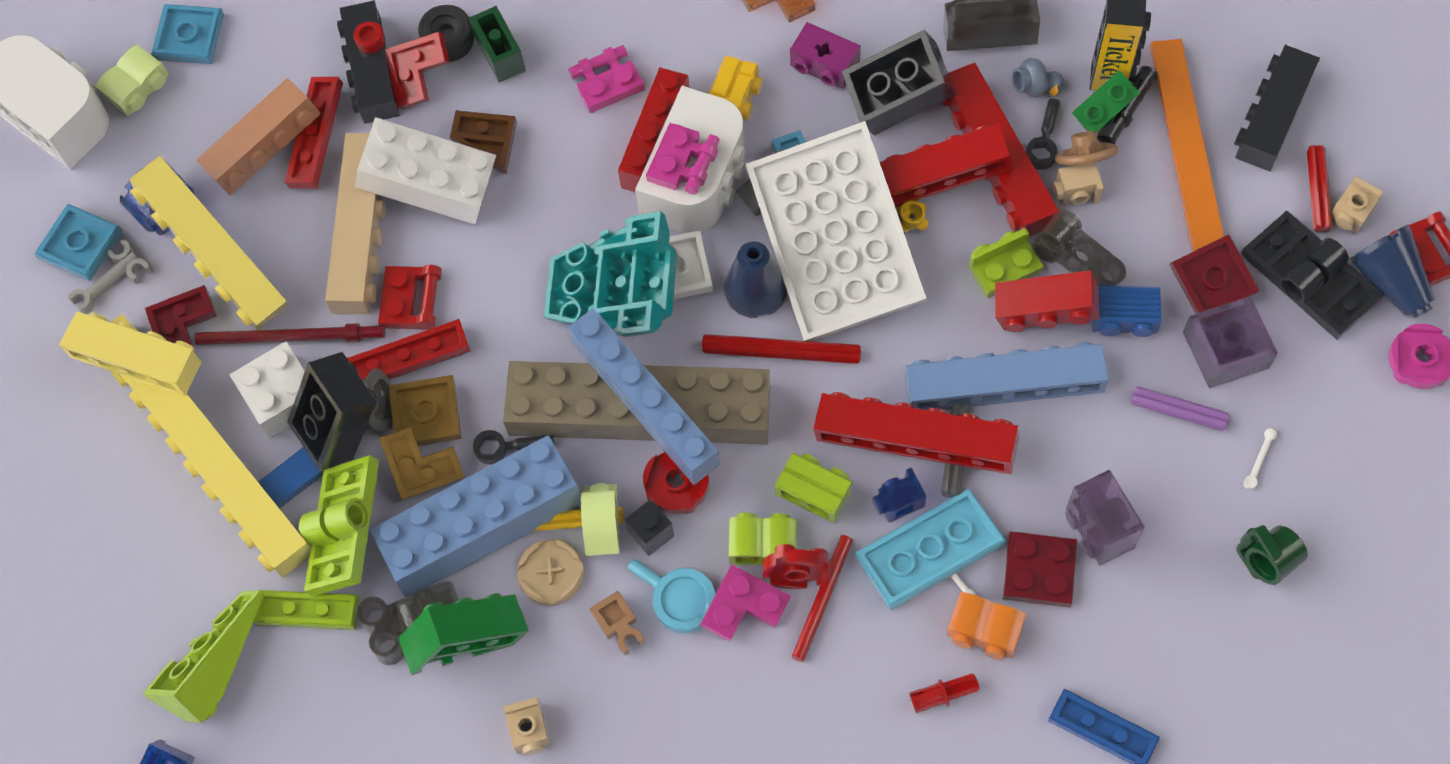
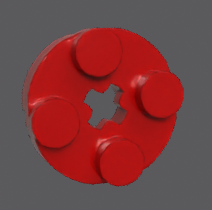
(669, 499)
(795, 567)

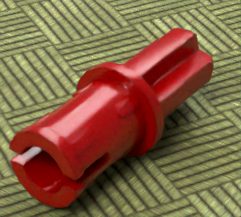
(942, 692)

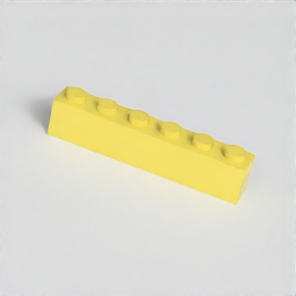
(207, 242)

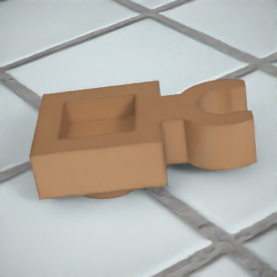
(616, 618)

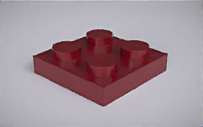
(1214, 275)
(1040, 569)

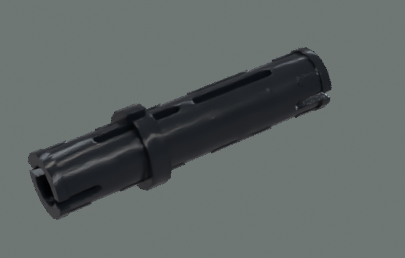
(1114, 127)

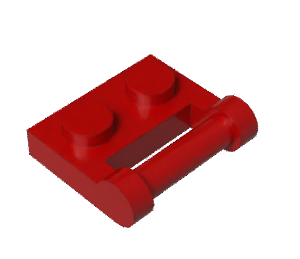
(1433, 263)
(400, 295)

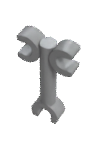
(126, 263)

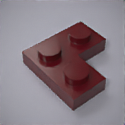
(176, 314)

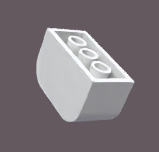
(50, 99)
(699, 211)

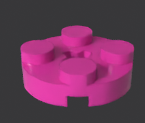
(1409, 368)

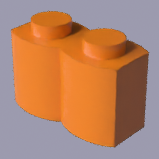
(986, 626)

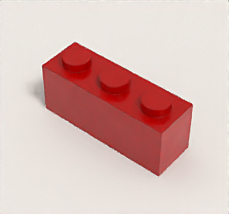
(1047, 301)

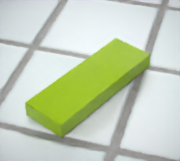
(307, 611)

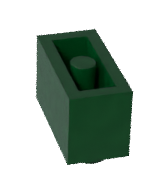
(497, 44)

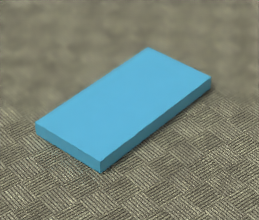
(930, 549)

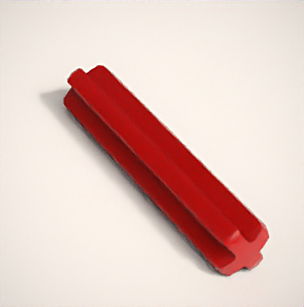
(1319, 188)

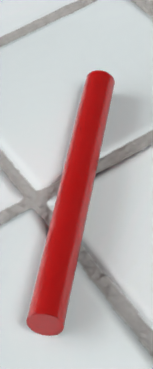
(821, 599)

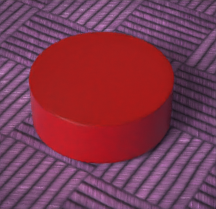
(369, 37)

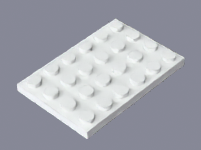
(835, 232)

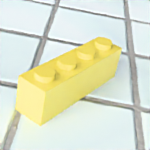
(130, 352)

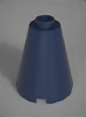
(1397, 271)
(754, 282)

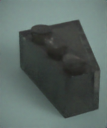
(990, 23)

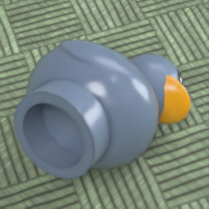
(1034, 80)

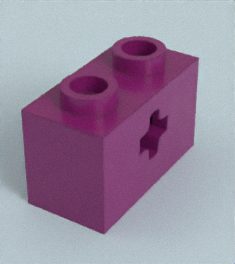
(823, 55)

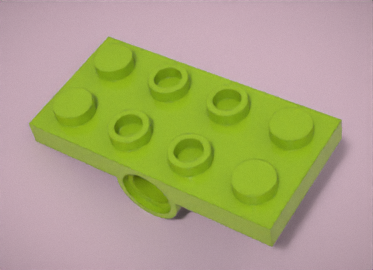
(340, 526)

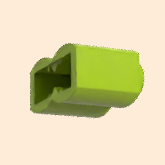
(756, 538)

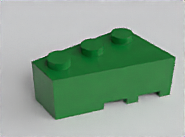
(462, 628)

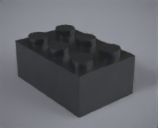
(899, 82)
(331, 410)

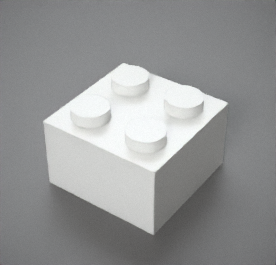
(270, 387)

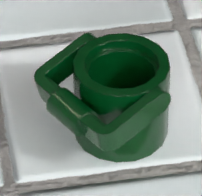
(1274, 553)

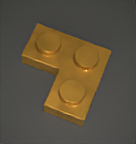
(417, 473)

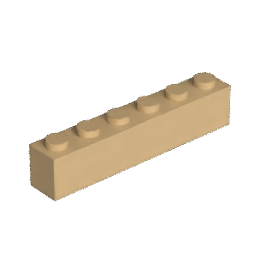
(354, 237)

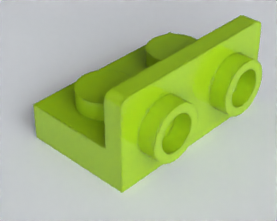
(1004, 261)

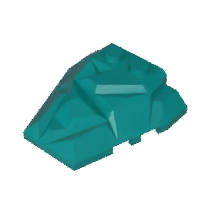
(621, 276)

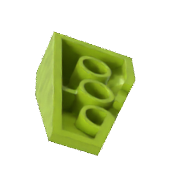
(202, 676)

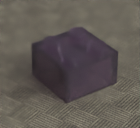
(1229, 342)
(1103, 518)

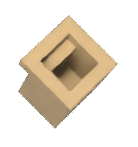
(1078, 184)
(1356, 205)
(525, 712)

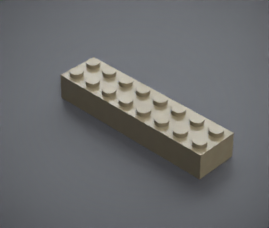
(577, 402)

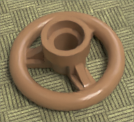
(1086, 150)

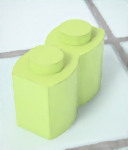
(132, 80)

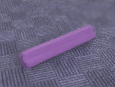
(1180, 408)

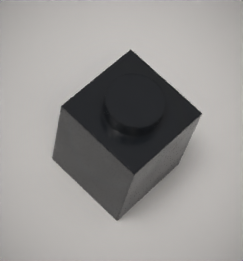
(649, 527)

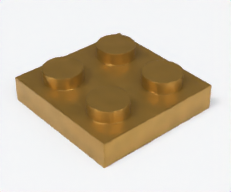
(428, 408)

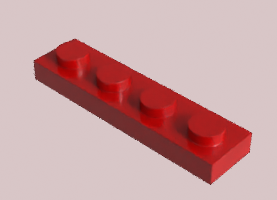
(313, 141)
(414, 351)

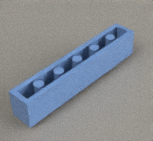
(1007, 377)
(644, 396)

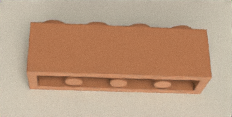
(258, 136)

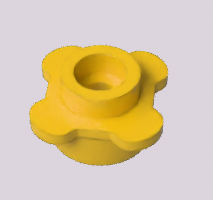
(913, 208)

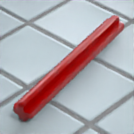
(781, 348)

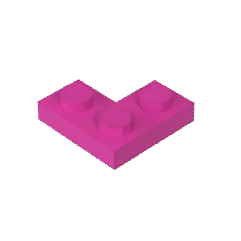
(739, 595)

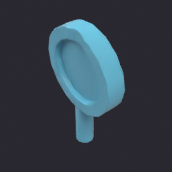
(678, 597)

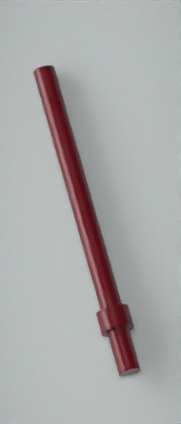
(351, 333)

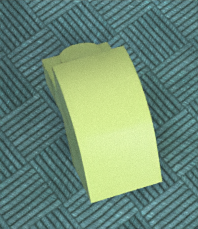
(600, 519)

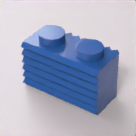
(1128, 310)

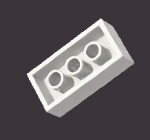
(424, 170)

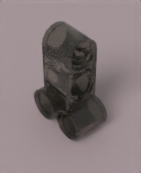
(1064, 237)
(399, 617)

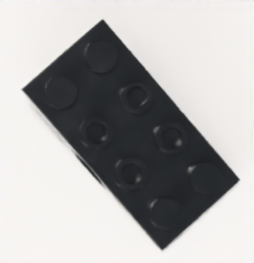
(1312, 274)

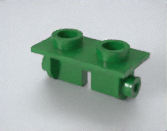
(1105, 102)

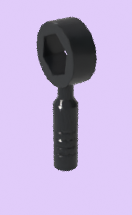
(1044, 141)
(517, 444)

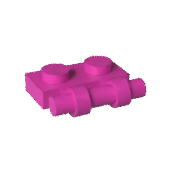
(610, 85)
(673, 157)

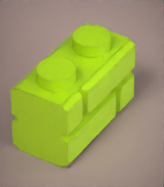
(813, 486)

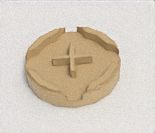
(550, 572)

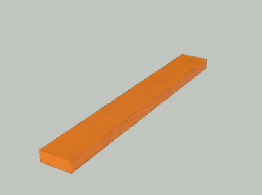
(1186, 143)

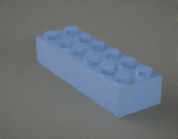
(476, 516)

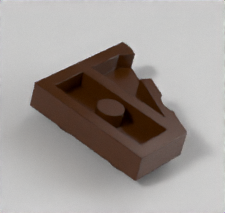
(486, 133)

